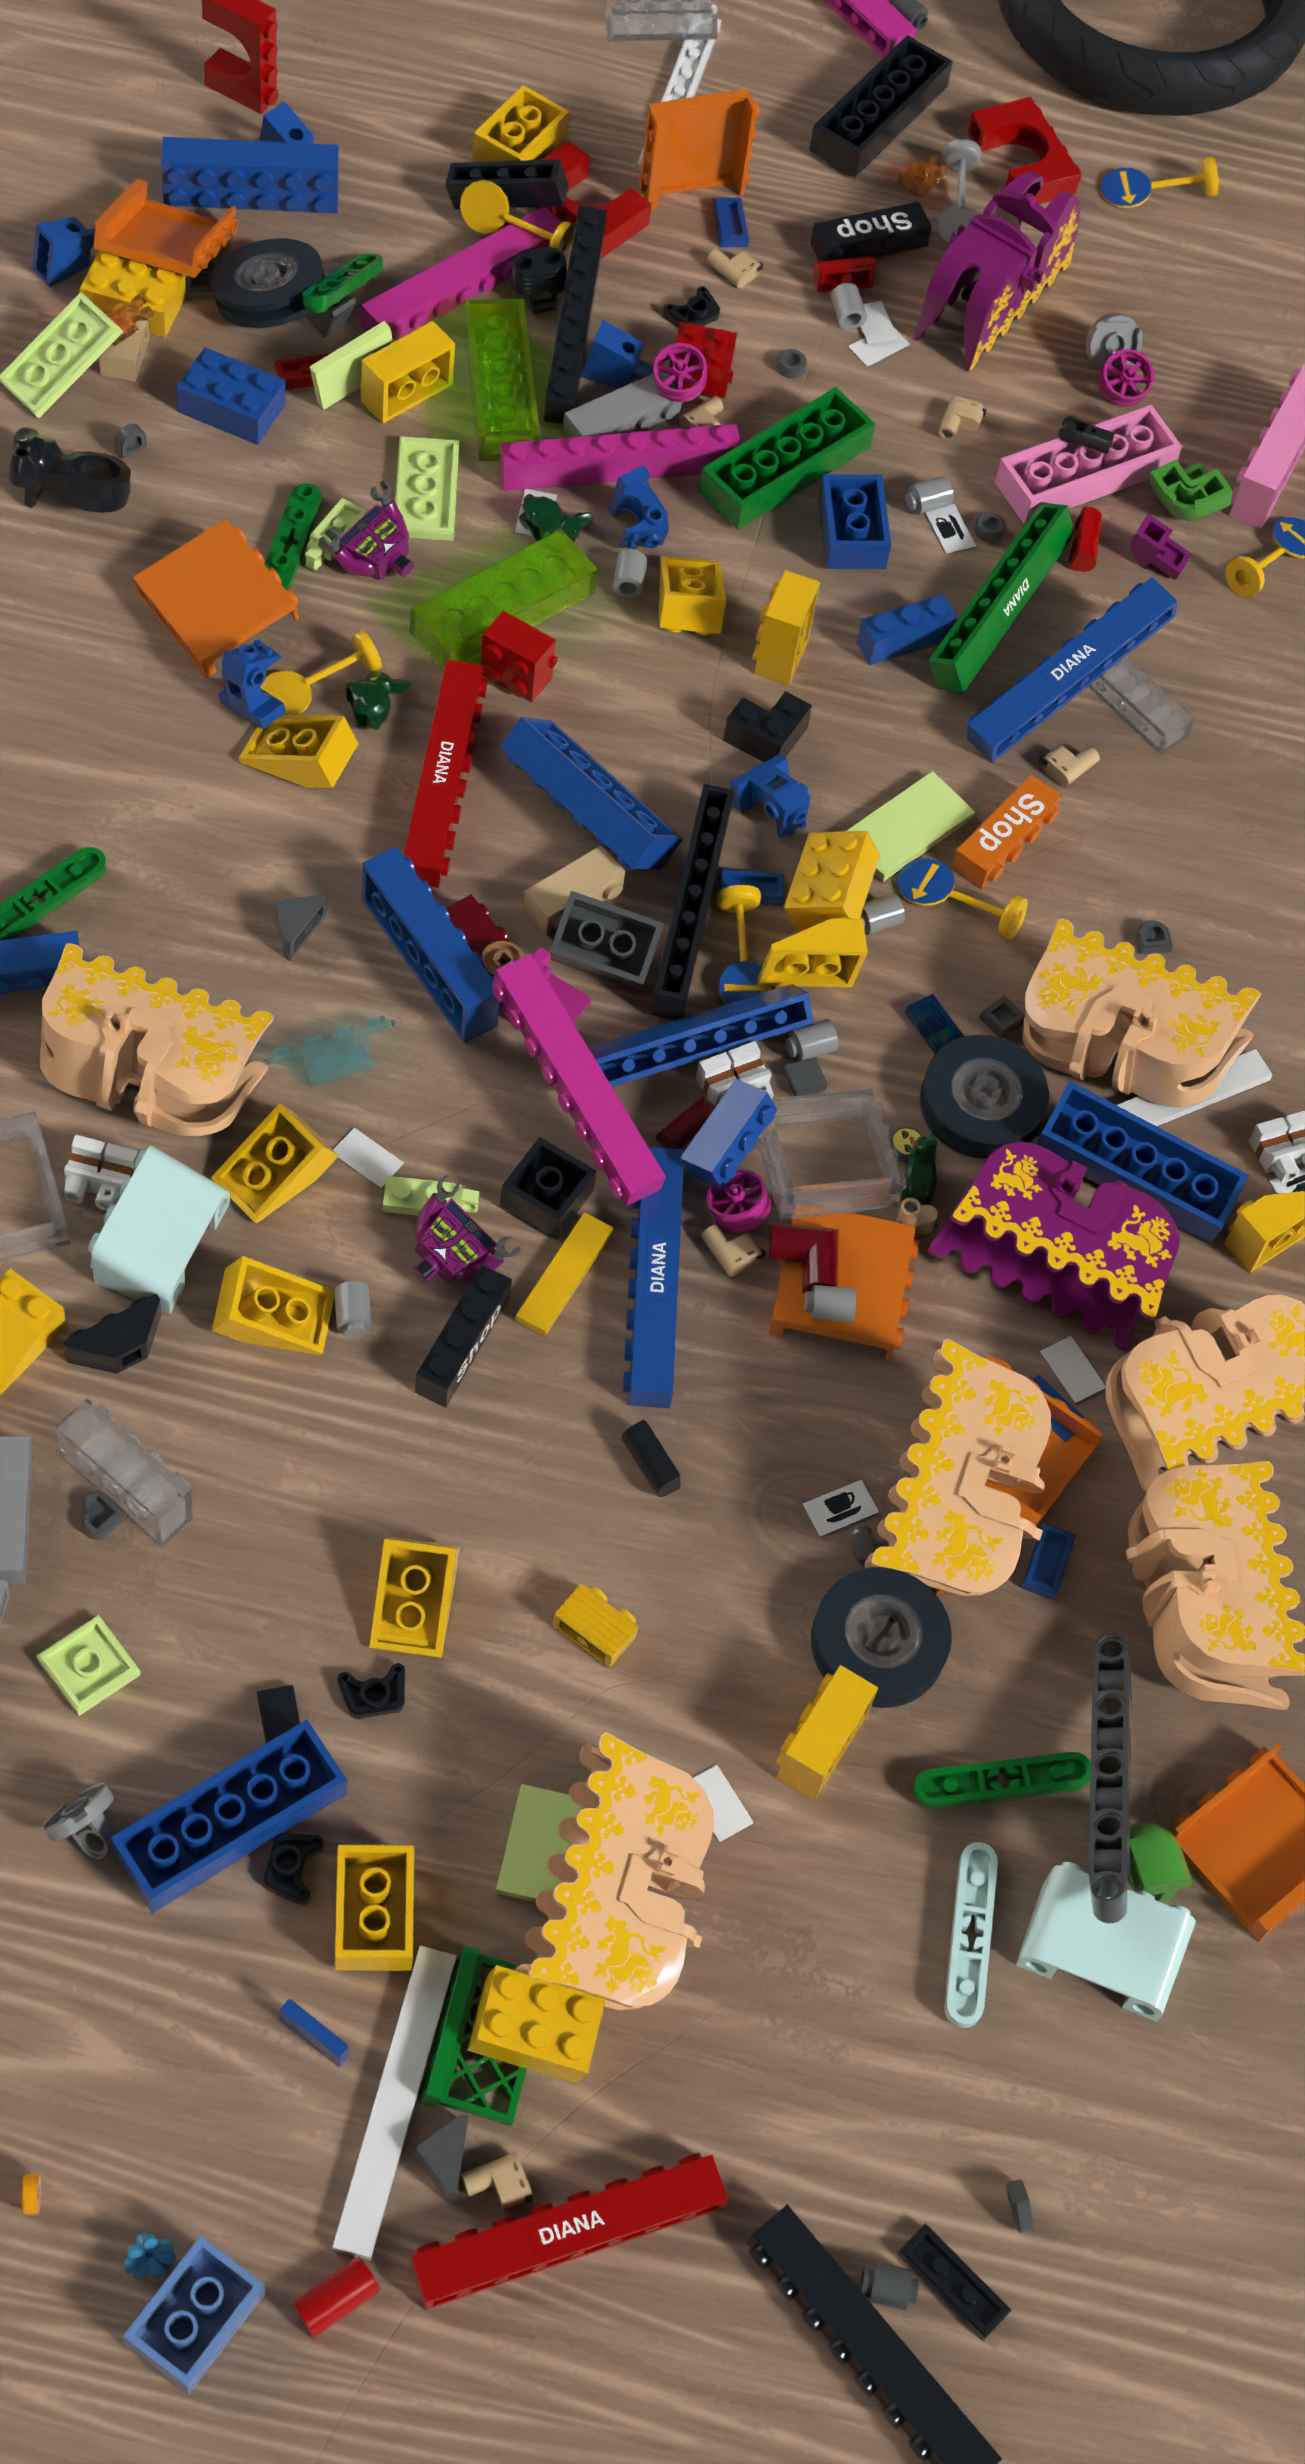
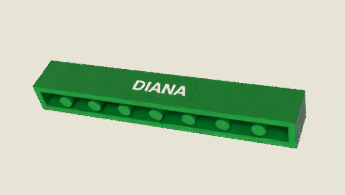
(1001, 597)

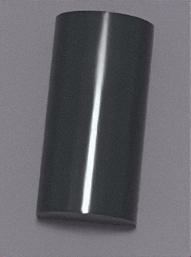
(651, 1458)

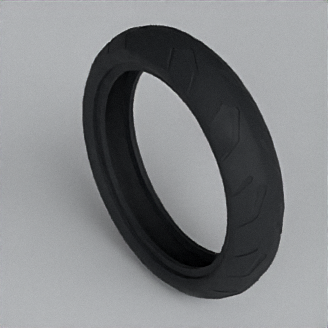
(1154, 79)

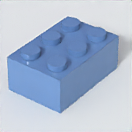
(194, 2315)

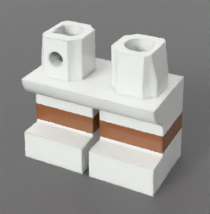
(741, 1063)
(1280, 1145)
(97, 1171)

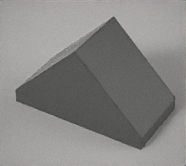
(334, 317)
(298, 920)
(442, 2156)

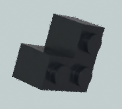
(766, 732)

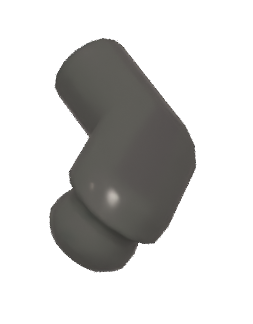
(862, 1542)

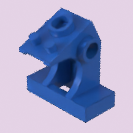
(636, 497)
(243, 675)
(782, 796)

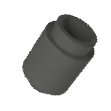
(912, 11)
(889, 2285)

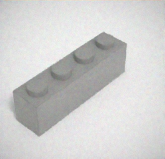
(622, 411)
(15, 1496)

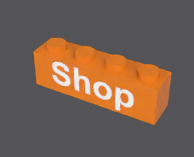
(1006, 832)

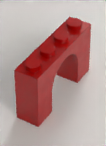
(255, 27)
(1024, 125)
(625, 214)

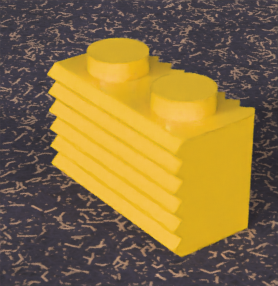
(596, 1624)

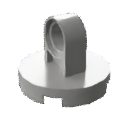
(1112, 334)
(84, 1818)

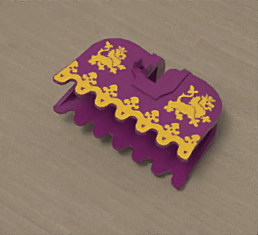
(1007, 262)
(1087, 1260)

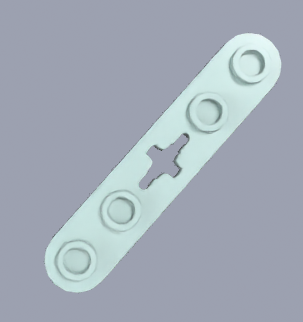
(968, 1969)

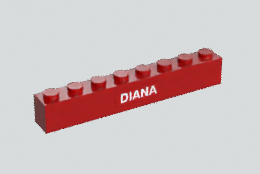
(443, 770)
(567, 2231)

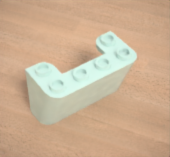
(155, 1228)
(1128, 1956)

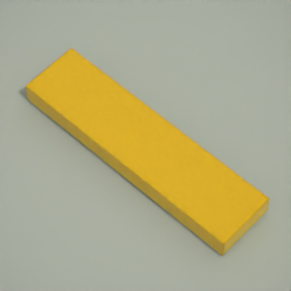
(564, 1274)

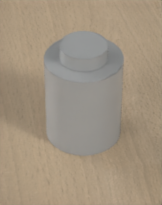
(848, 306)
(929, 495)
(630, 573)
(882, 913)
(812, 1040)
(831, 1303)
(352, 1308)

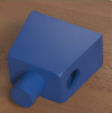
(284, 126)
(61, 249)
(615, 358)

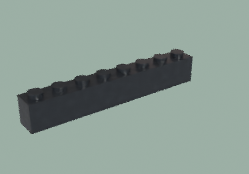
(575, 313)
(692, 902)
(867, 2343)

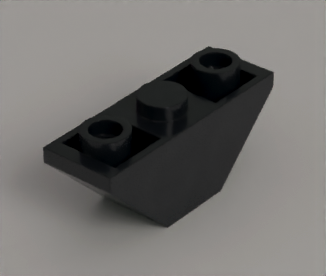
(117, 1339)

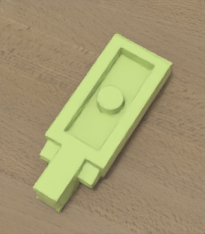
(340, 518)
(411, 1194)

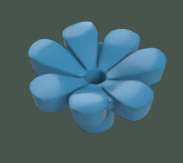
(149, 2256)

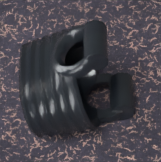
(538, 272)

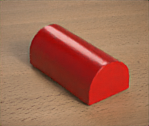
(831, 273)
(1086, 540)
(335, 2297)

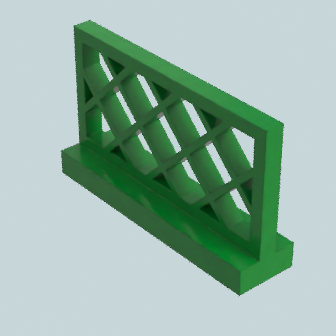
(451, 2036)

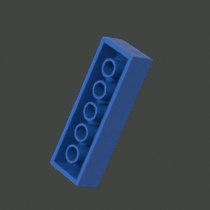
(250, 174)
(590, 794)
(430, 943)
(1122, 1146)
(229, 1816)

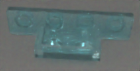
(337, 1056)

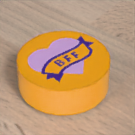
(31, 2194)

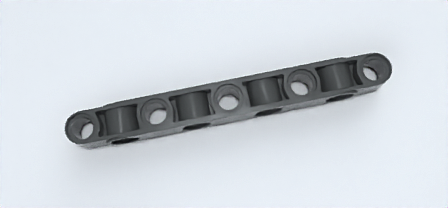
(1110, 1779)

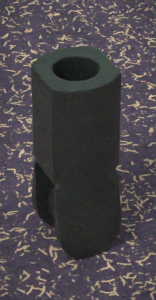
(1085, 434)

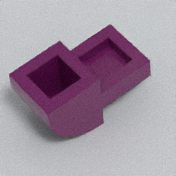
(1154, 546)

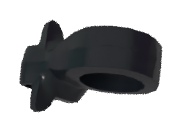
(82, 478)

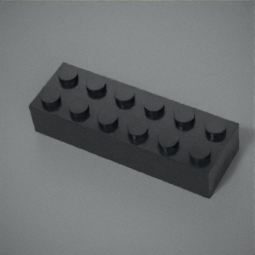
(880, 106)

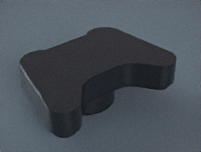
(699, 310)
(374, 1695)
(287, 1865)

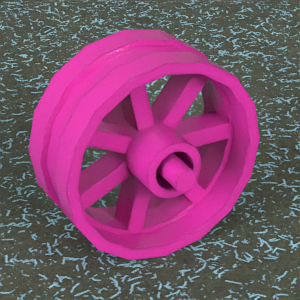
(680, 372)
(1126, 377)
(742, 1210)

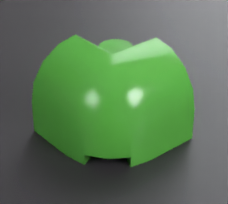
(1190, 492)
(1157, 1861)

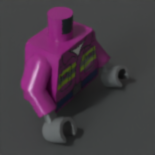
(375, 542)
(453, 1242)

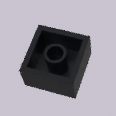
(548, 1188)

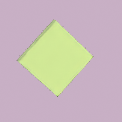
(88, 1665)

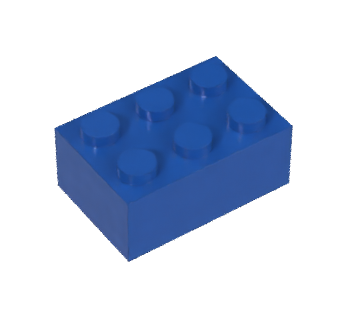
(231, 395)
(854, 521)

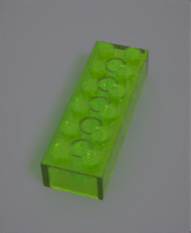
(500, 374)
(526, 585)

